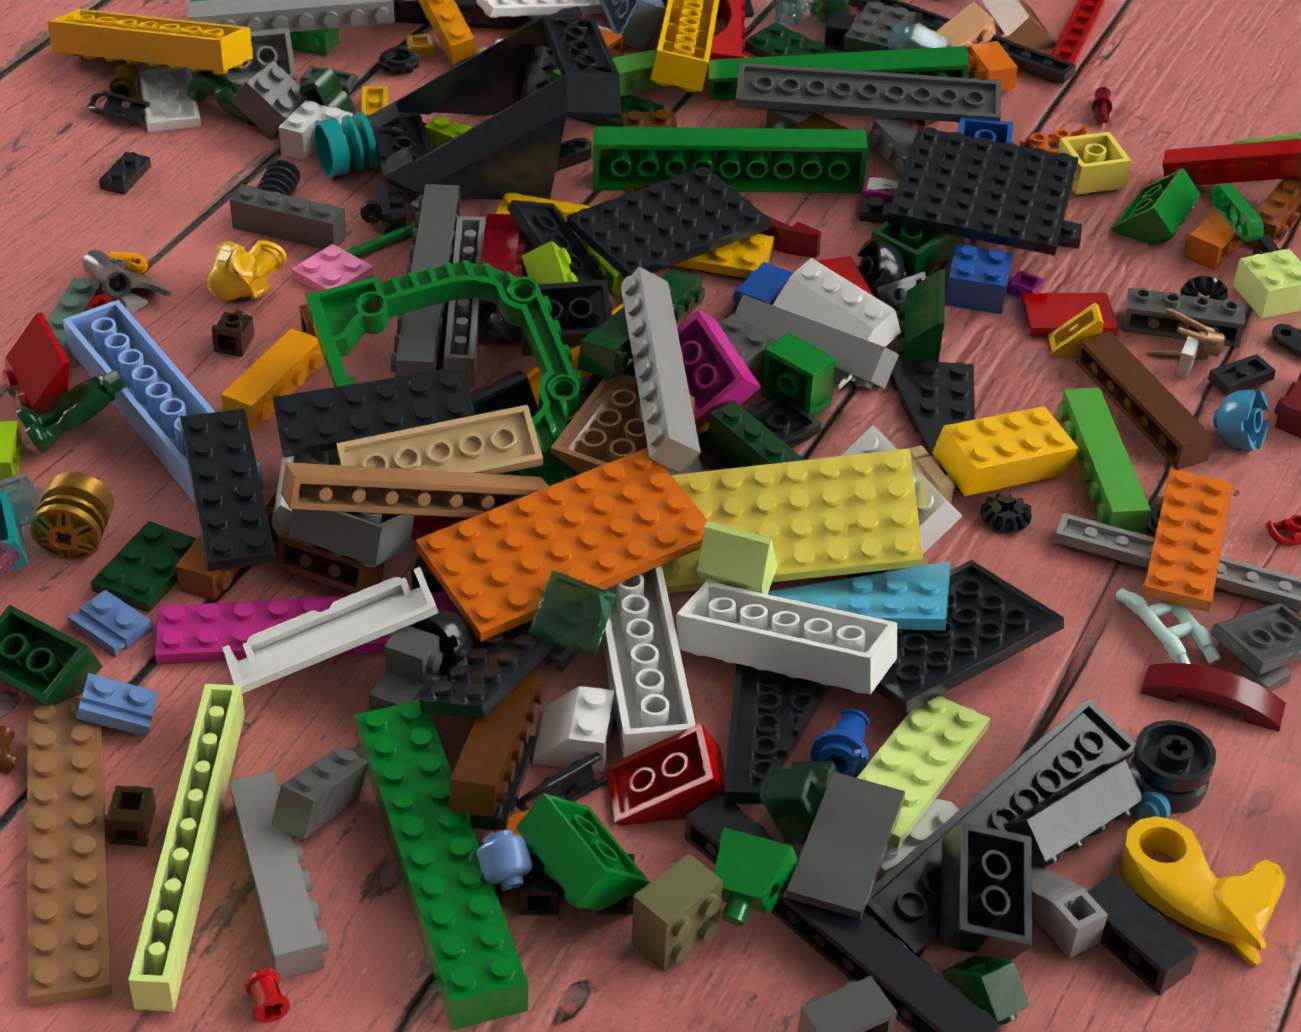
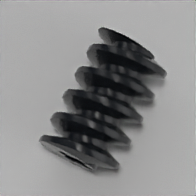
(280, 177)

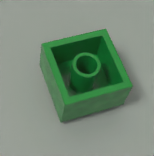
(799, 373)

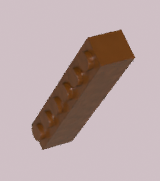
(1144, 400)
(493, 750)

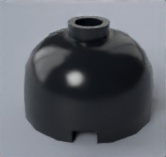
(880, 263)
(454, 635)

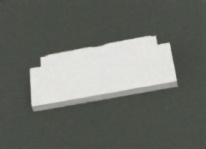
(330, 632)

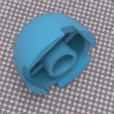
(1241, 420)

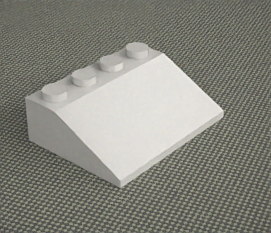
(838, 303)

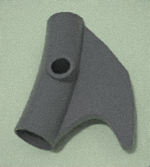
(115, 276)

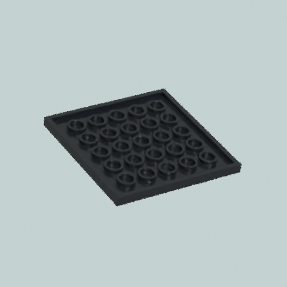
(984, 190)

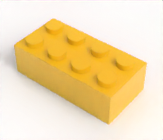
(1004, 450)

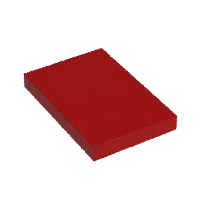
(1050, 310)

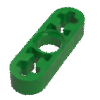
(1238, 212)

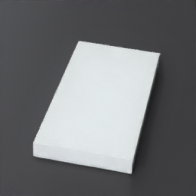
(168, 99)

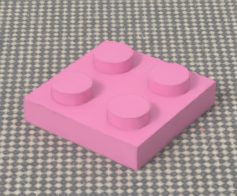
(331, 269)

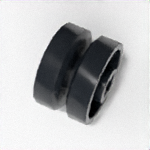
(1174, 762)

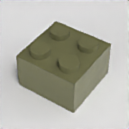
(677, 912)

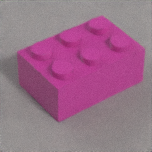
(712, 366)

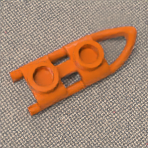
(1039, 140)

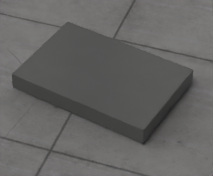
(1262, 637)

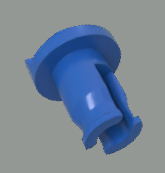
(844, 744)

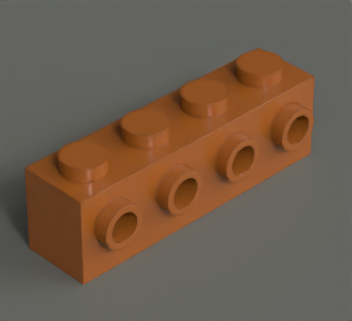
(1280, 210)

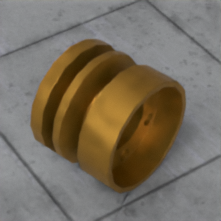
(72, 516)

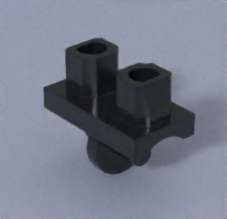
(388, 211)

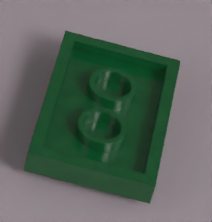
(144, 567)

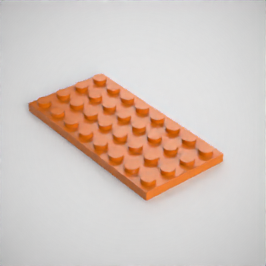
(587, 527)

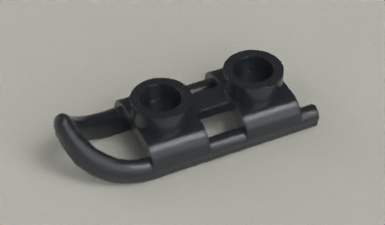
(113, 107)
(578, 773)

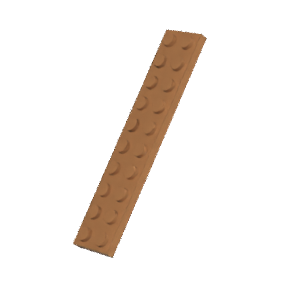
(66, 857)

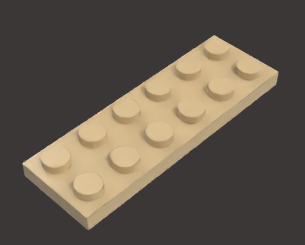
(472, 444)

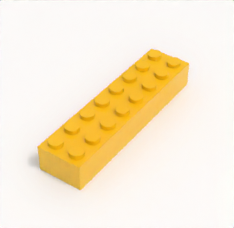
(151, 40)
(685, 44)

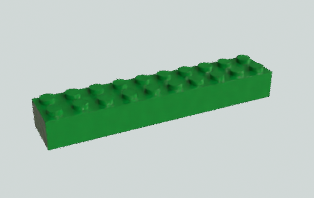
(740, 156)
(440, 868)

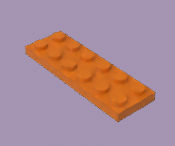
(1188, 540)

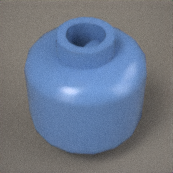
(504, 859)

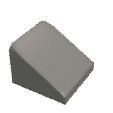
(130, 301)

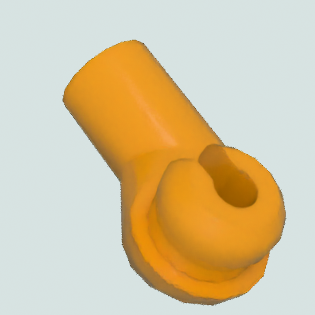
(134, 261)

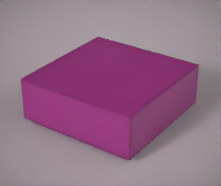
(1024, 283)

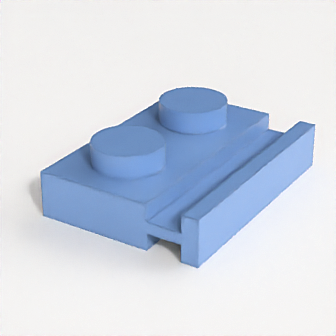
(110, 623)
(117, 705)

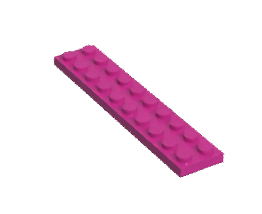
(201, 630)

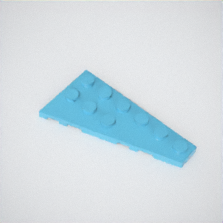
(907, 596)

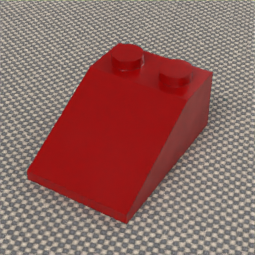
(37, 367)
(666, 778)

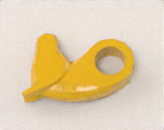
(1189, 893)

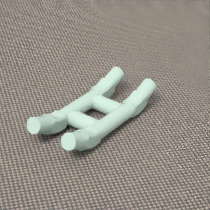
(1171, 635)

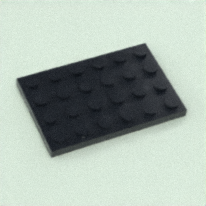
(668, 222)
(984, 626)

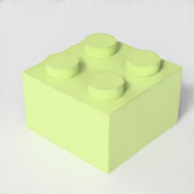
(1270, 282)

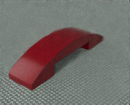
(794, 239)
(1217, 687)

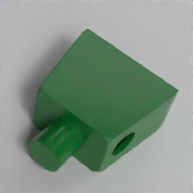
(752, 873)

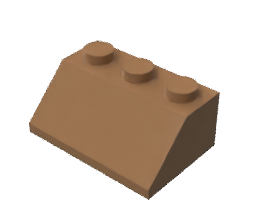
(1019, 23)

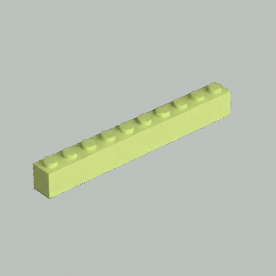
(187, 851)

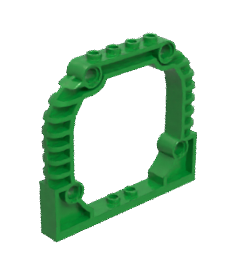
(364, 306)

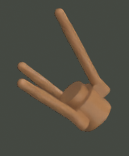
(1209, 341)

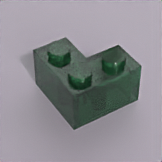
(795, 796)

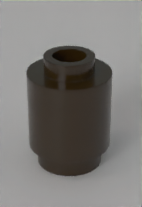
(124, 80)

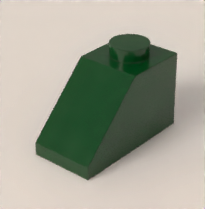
(990, 985)

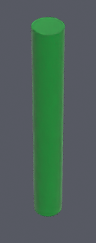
(382, 241)

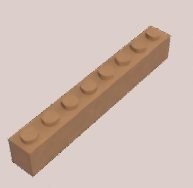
(401, 490)

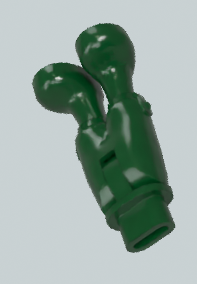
(219, 87)
(70, 409)

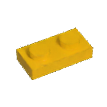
(374, 99)

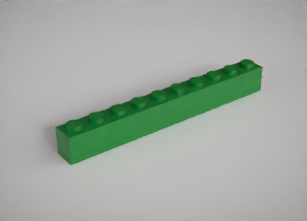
(921, 61)

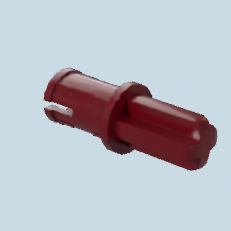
(1102, 105)

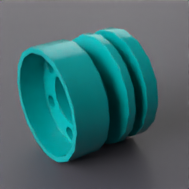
(345, 145)

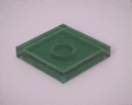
(572, 613)

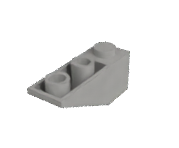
(1066, 912)

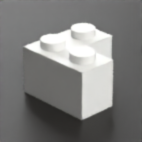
(298, 129)

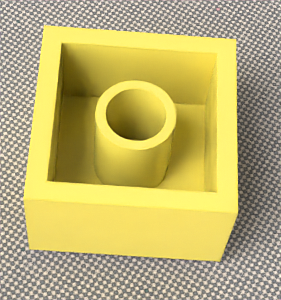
(1100, 163)

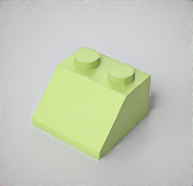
(736, 558)

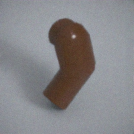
(7, 759)

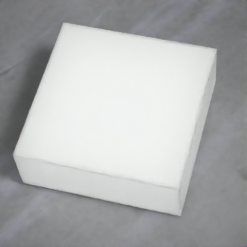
(1187, 357)

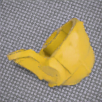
(244, 273)

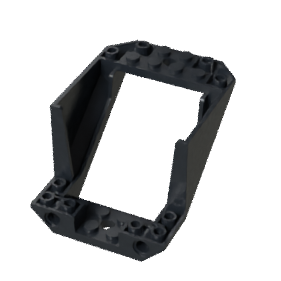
(523, 139)

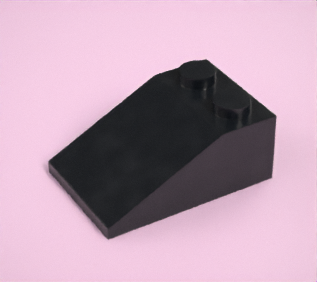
(577, 307)

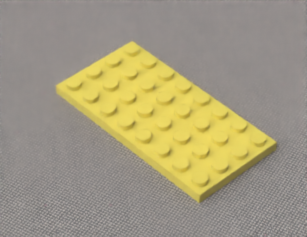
(819, 512)

